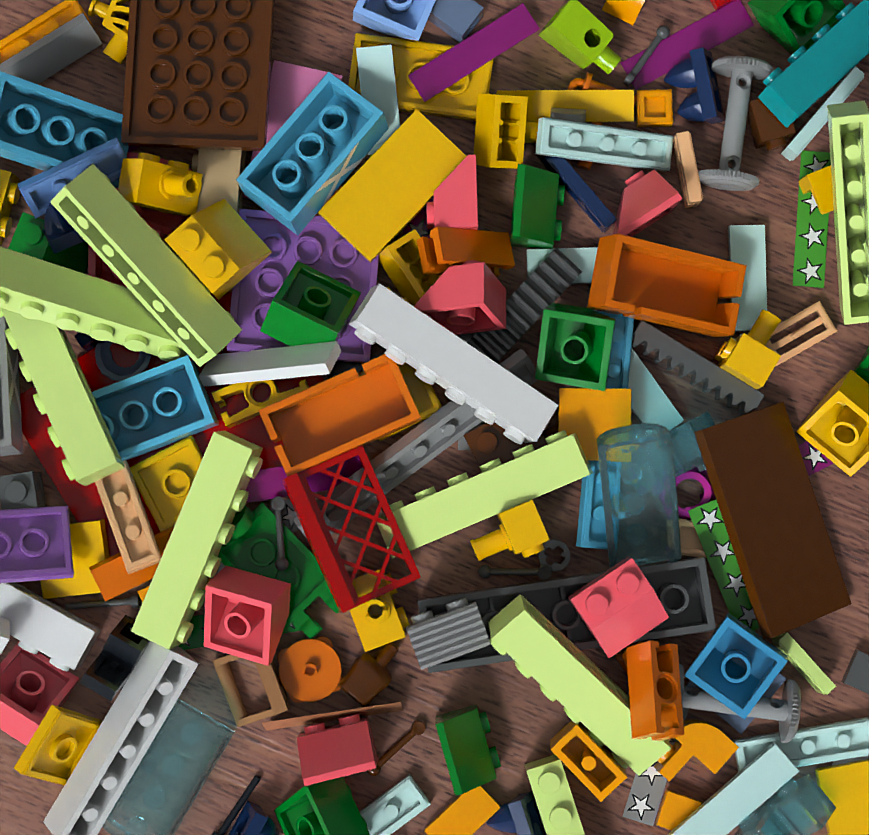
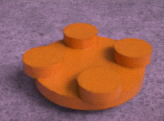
(310, 669)

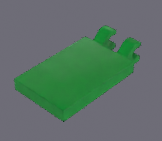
(257, 554)

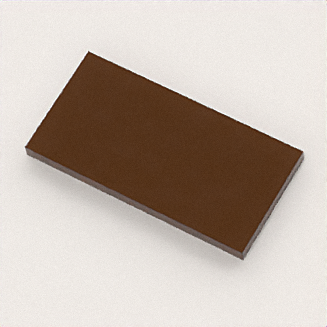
(772, 519)

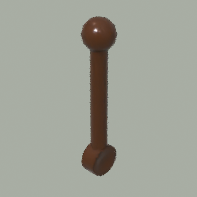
(417, 728)

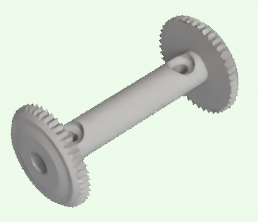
(746, 70)
(783, 710)

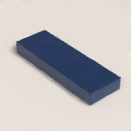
(580, 192)

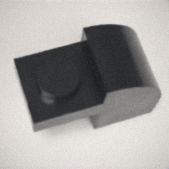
(116, 660)

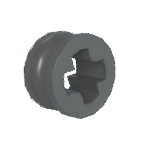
(565, 553)

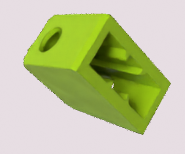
(567, 34)

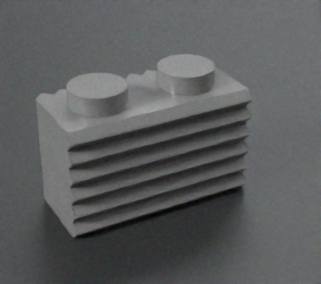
(448, 633)

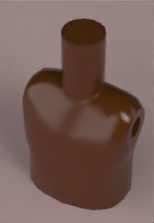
(368, 676)

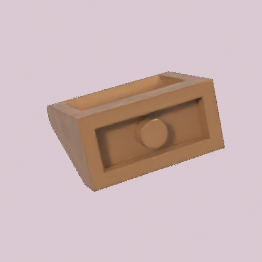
(272, 685)

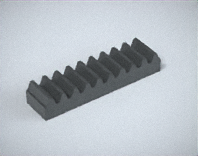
(527, 304)
(697, 366)

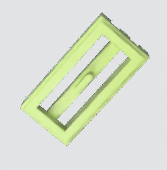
(803, 663)

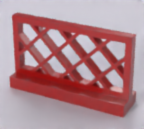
(322, 542)

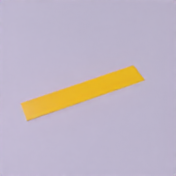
(599, 104)

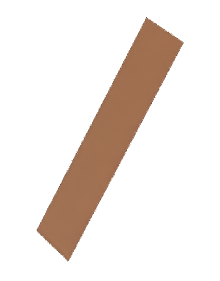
(331, 716)

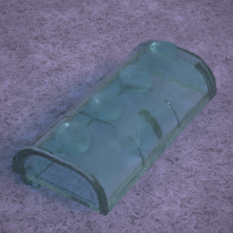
(639, 494)
(170, 774)

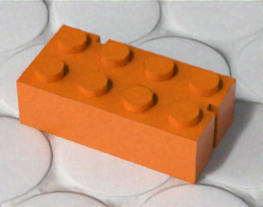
(666, 285)
(340, 415)

